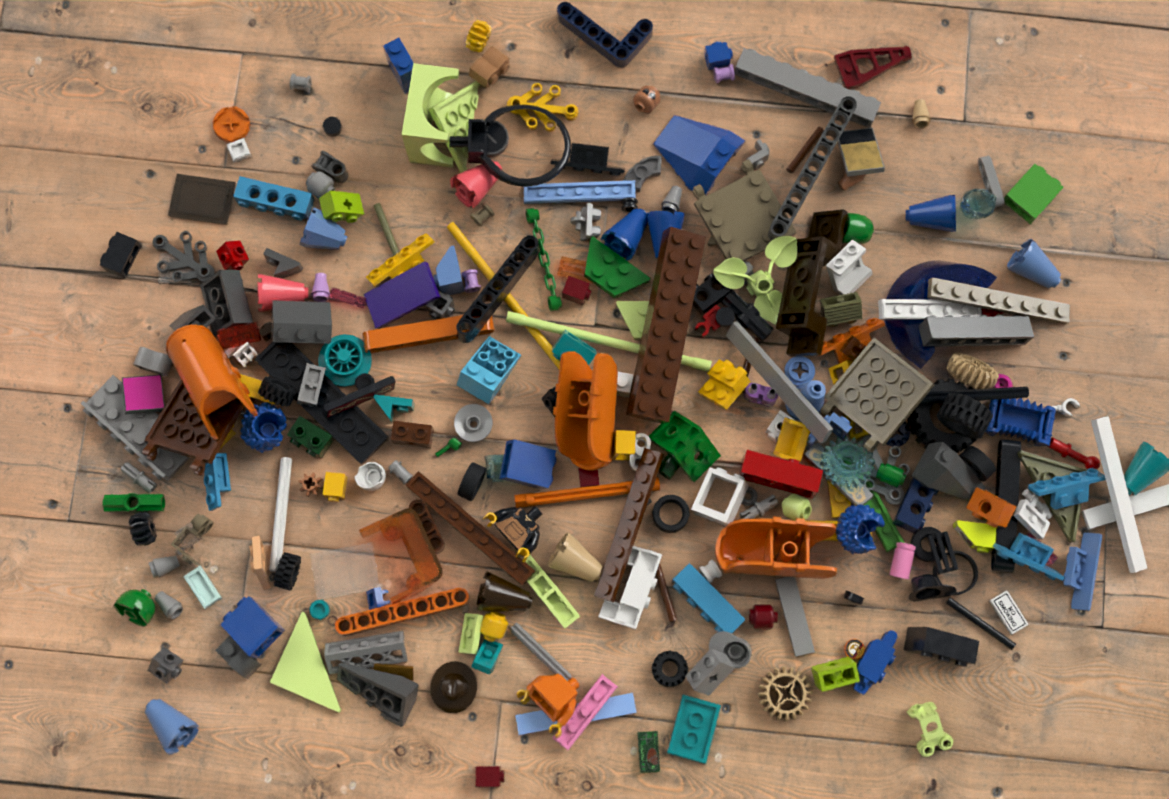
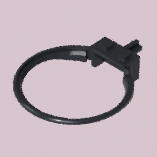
(477, 146)

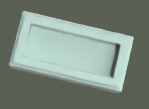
(202, 587)

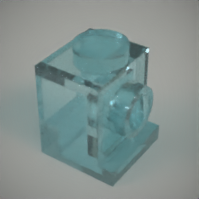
(492, 460)

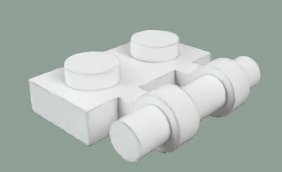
(1033, 514)

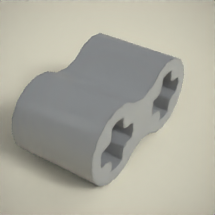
(153, 361)

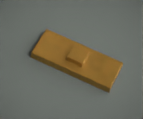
(405, 671)

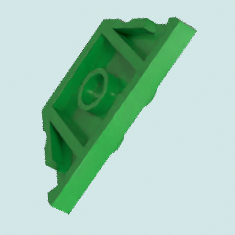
(611, 271)

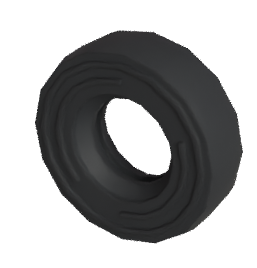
(916, 540)

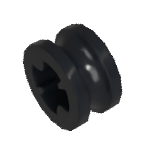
(629, 204)

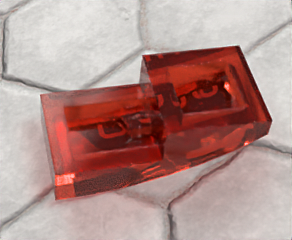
(238, 335)

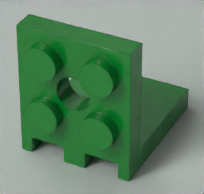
(684, 444)

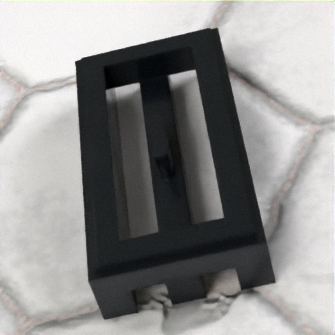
(949, 549)

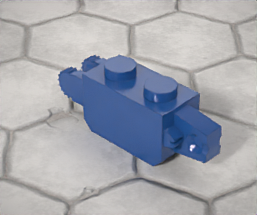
(874, 661)

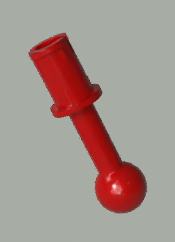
(1065, 449)

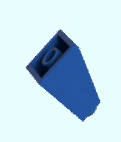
(252, 627)

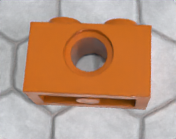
(1000, 511)

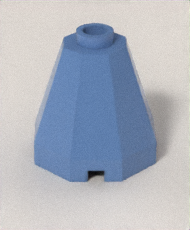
(322, 232)

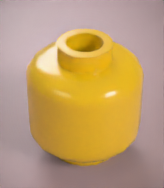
(494, 626)

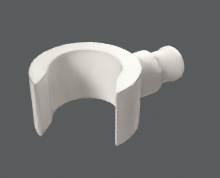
(1062, 408)

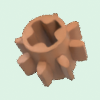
(313, 489)

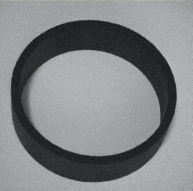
(974, 567)

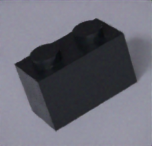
(120, 254)

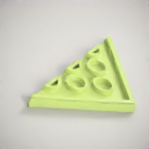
(453, 118)
(303, 668)

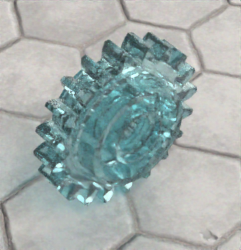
(856, 472)

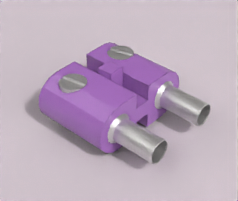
(760, 394)

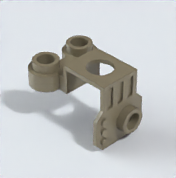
(201, 526)

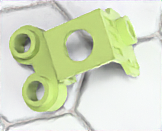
(925, 714)

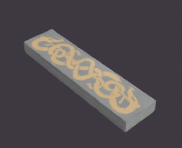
(855, 495)

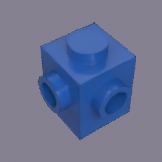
(718, 55)

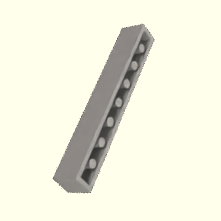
(804, 86)

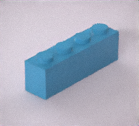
(707, 600)

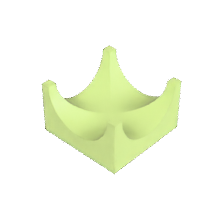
(417, 128)

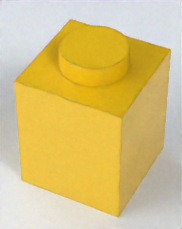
(335, 486)

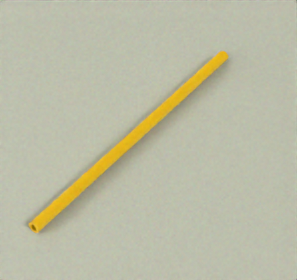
(510, 301)

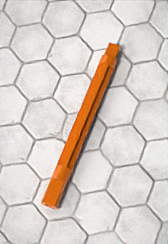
(573, 494)

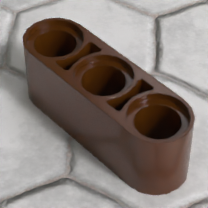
(425, 517)

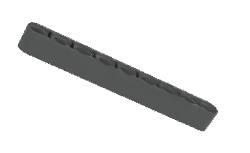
(815, 160)

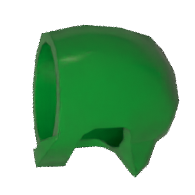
(858, 229)

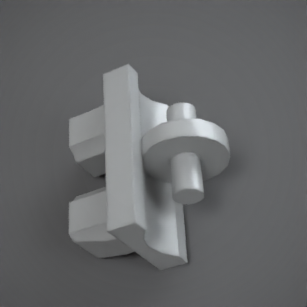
(584, 222)

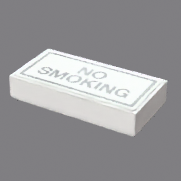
(1008, 612)

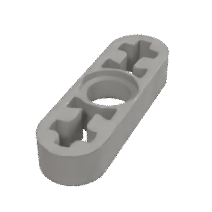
(990, 179)

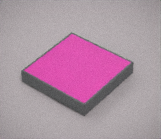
(143, 394)

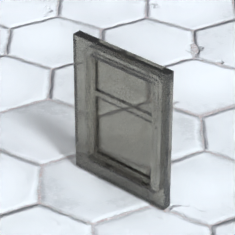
(202, 199)

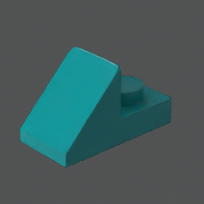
(388, 404)
(487, 656)

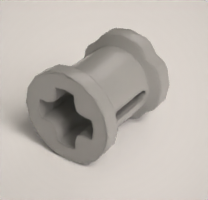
(300, 83)

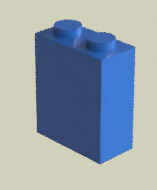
(399, 63)
(528, 464)

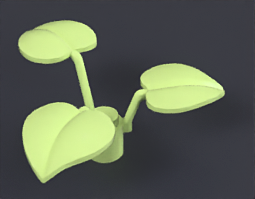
(733, 271)

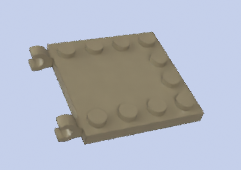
(740, 214)
(878, 392)

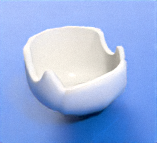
(370, 476)

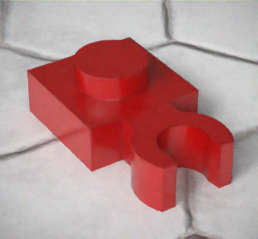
(710, 321)

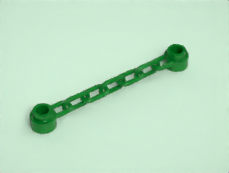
(554, 302)

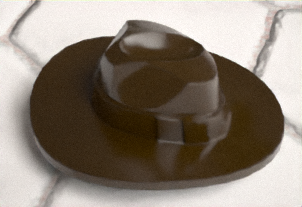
(453, 687)

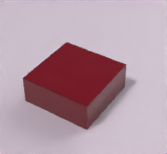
(588, 478)

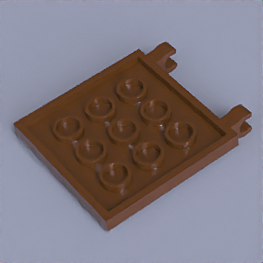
(184, 433)

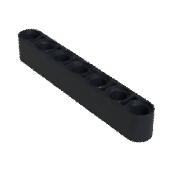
(495, 296)
(1007, 489)

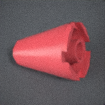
(473, 184)
(278, 289)

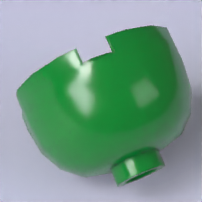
(136, 605)

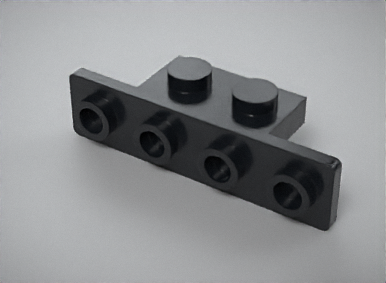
(590, 157)

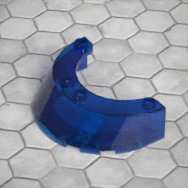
(914, 285)

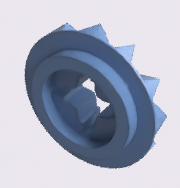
(805, 364)

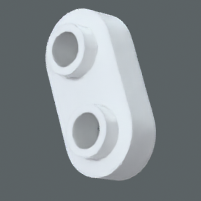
(639, 450)

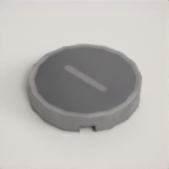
(497, 139)

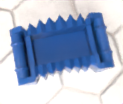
(1022, 419)

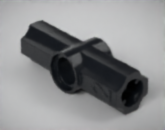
(748, 316)

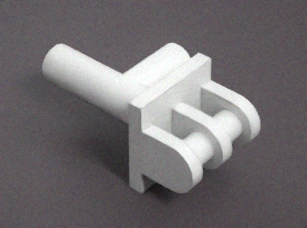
(242, 353)

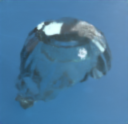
(978, 203)

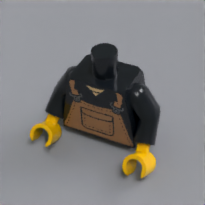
(517, 528)

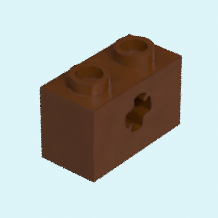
(412, 434)

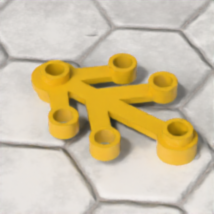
(523, 100)

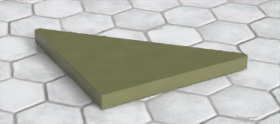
(1045, 469)

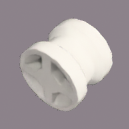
(710, 571)

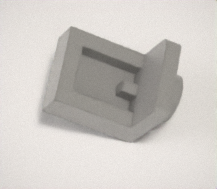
(761, 156)

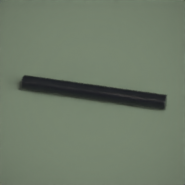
(980, 623)

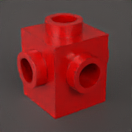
(232, 255)

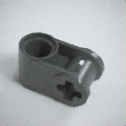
(329, 165)

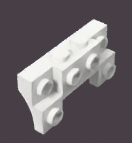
(636, 591)

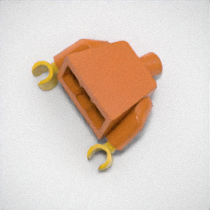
(554, 697)

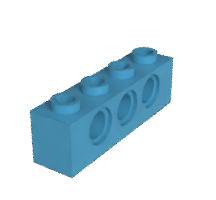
(247, 187)

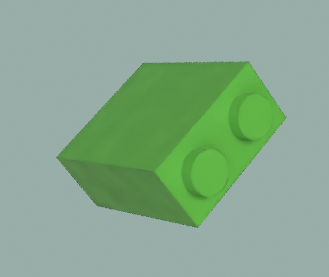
(1033, 193)

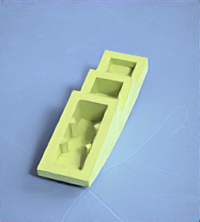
(551, 595)

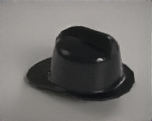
(929, 587)

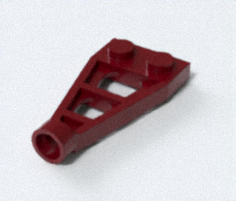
(849, 69)

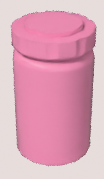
(902, 560)

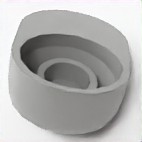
(735, 648)

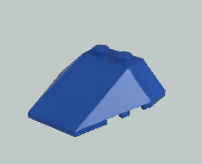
(697, 150)

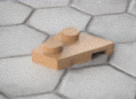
(259, 562)

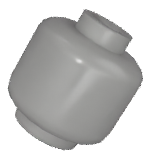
(319, 184)

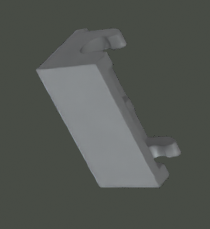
(311, 385)

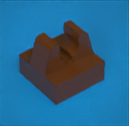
(852, 348)

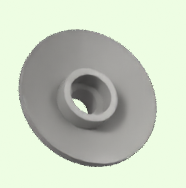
(472, 413)

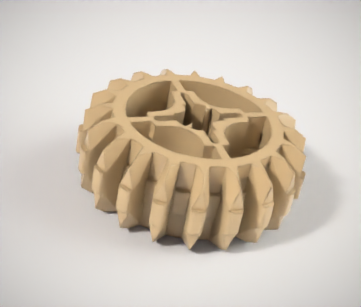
(972, 371)
(777, 688)

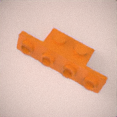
(859, 332)

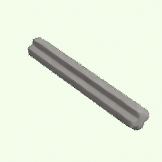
(539, 651)

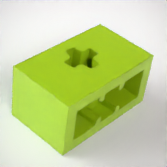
(341, 206)
(835, 674)

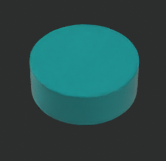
(319, 609)

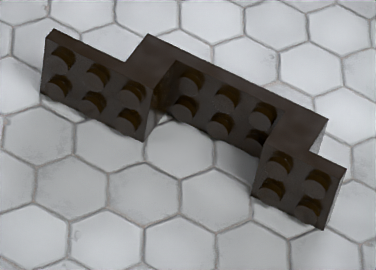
(800, 290)

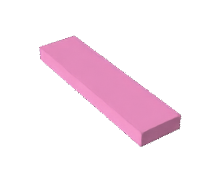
(586, 711)

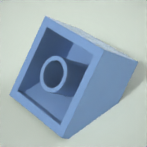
(448, 274)

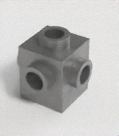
(448, 306)
(165, 665)

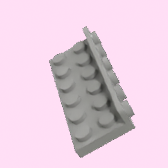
(132, 429)

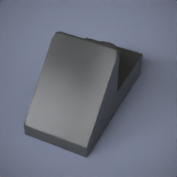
(286, 265)

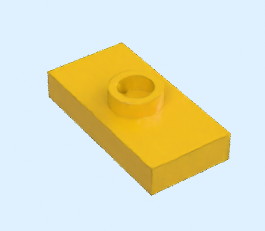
(838, 501)

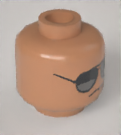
(646, 99)

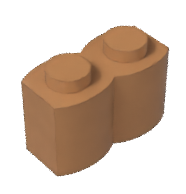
(489, 67)

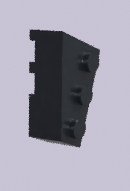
(942, 645)

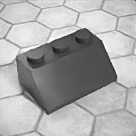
(226, 300)
(301, 322)

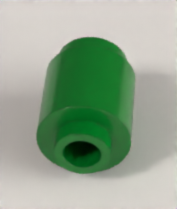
(890, 475)

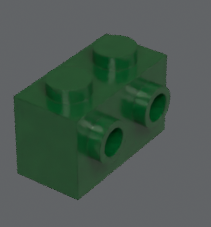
(310, 437)

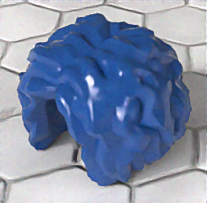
(265, 429)
(855, 528)

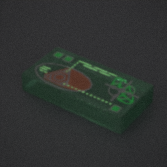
(648, 751)

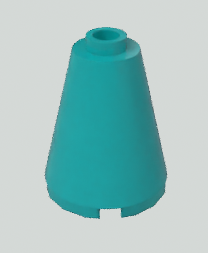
(1145, 468)

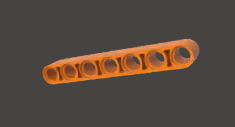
(417, 334)
(394, 618)

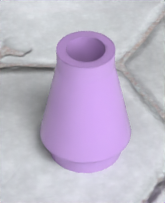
(320, 288)

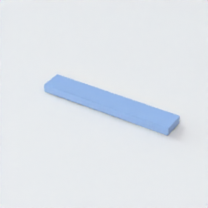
(579, 192)
(539, 721)

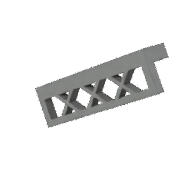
(364, 648)

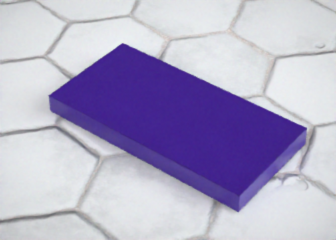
(401, 295)

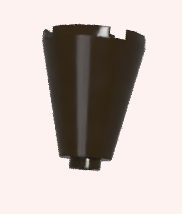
(502, 595)

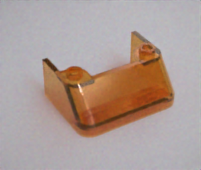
(408, 526)

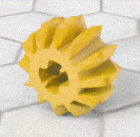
(478, 36)

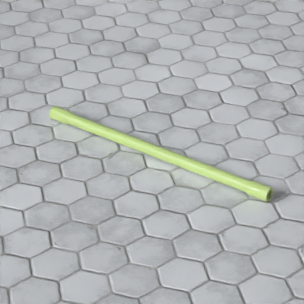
(522, 320)

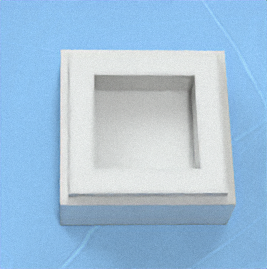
(238, 150)

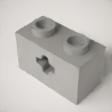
(710, 672)

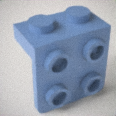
(840, 428)

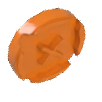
(231, 124)

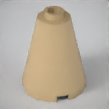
(574, 560)

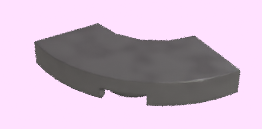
(644, 170)

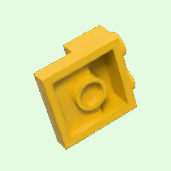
(724, 383)

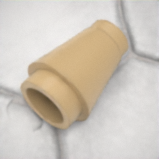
(920, 114)

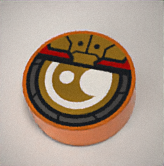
(854, 649)

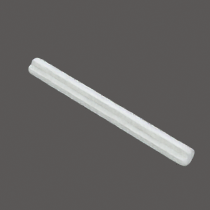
(280, 512)

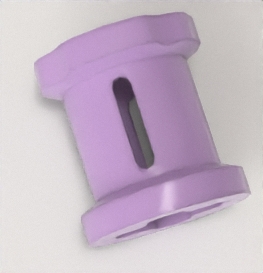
(724, 73)
(471, 281)

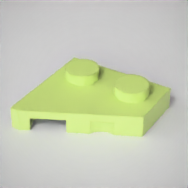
(634, 316)

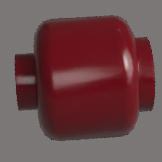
(762, 617)

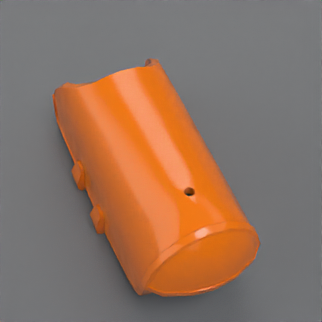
(206, 372)
(586, 410)
(772, 547)

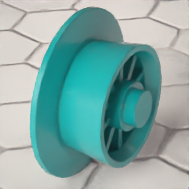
(344, 359)

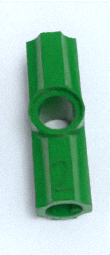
(122, 503)

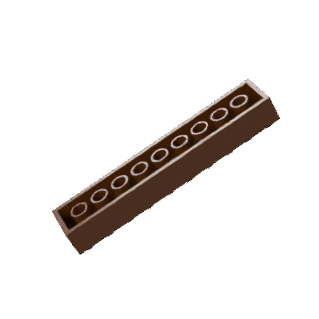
(666, 325)

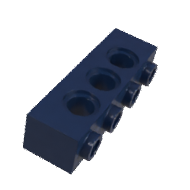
(904, 516)

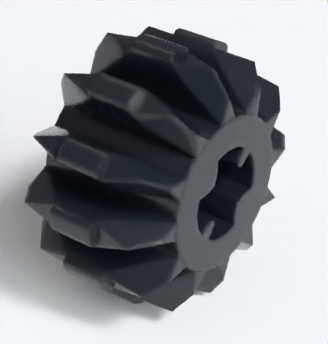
(142, 529)

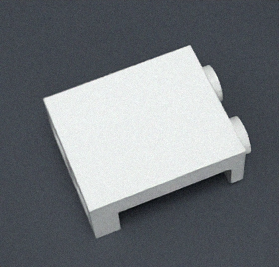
(847, 269)

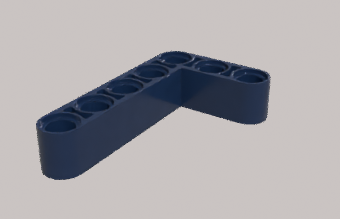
(604, 37)

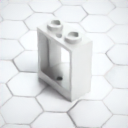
(710, 514)

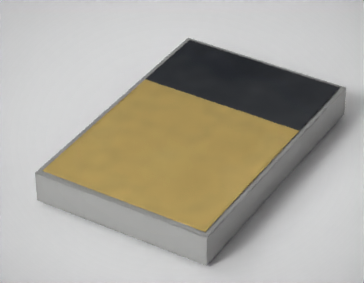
(860, 152)

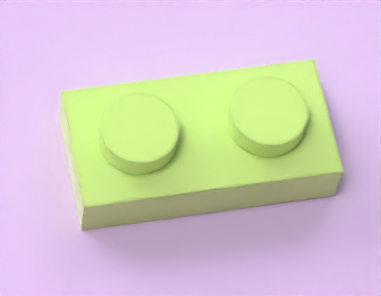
(470, 634)

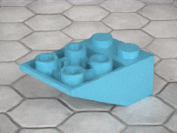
(488, 370)

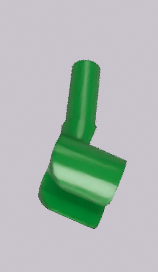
(453, 443)

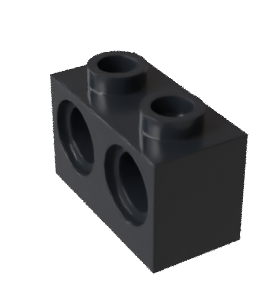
(712, 296)

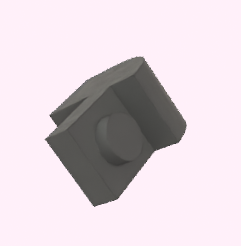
(237, 658)

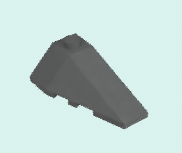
(945, 471)
(386, 691)

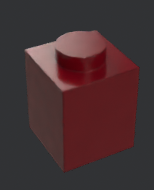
(576, 290)
(489, 776)

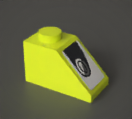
(976, 535)

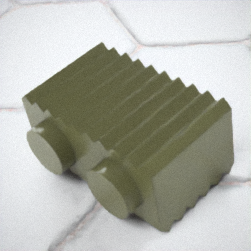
(841, 309)

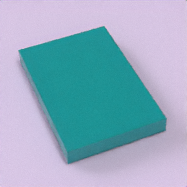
(694, 729)

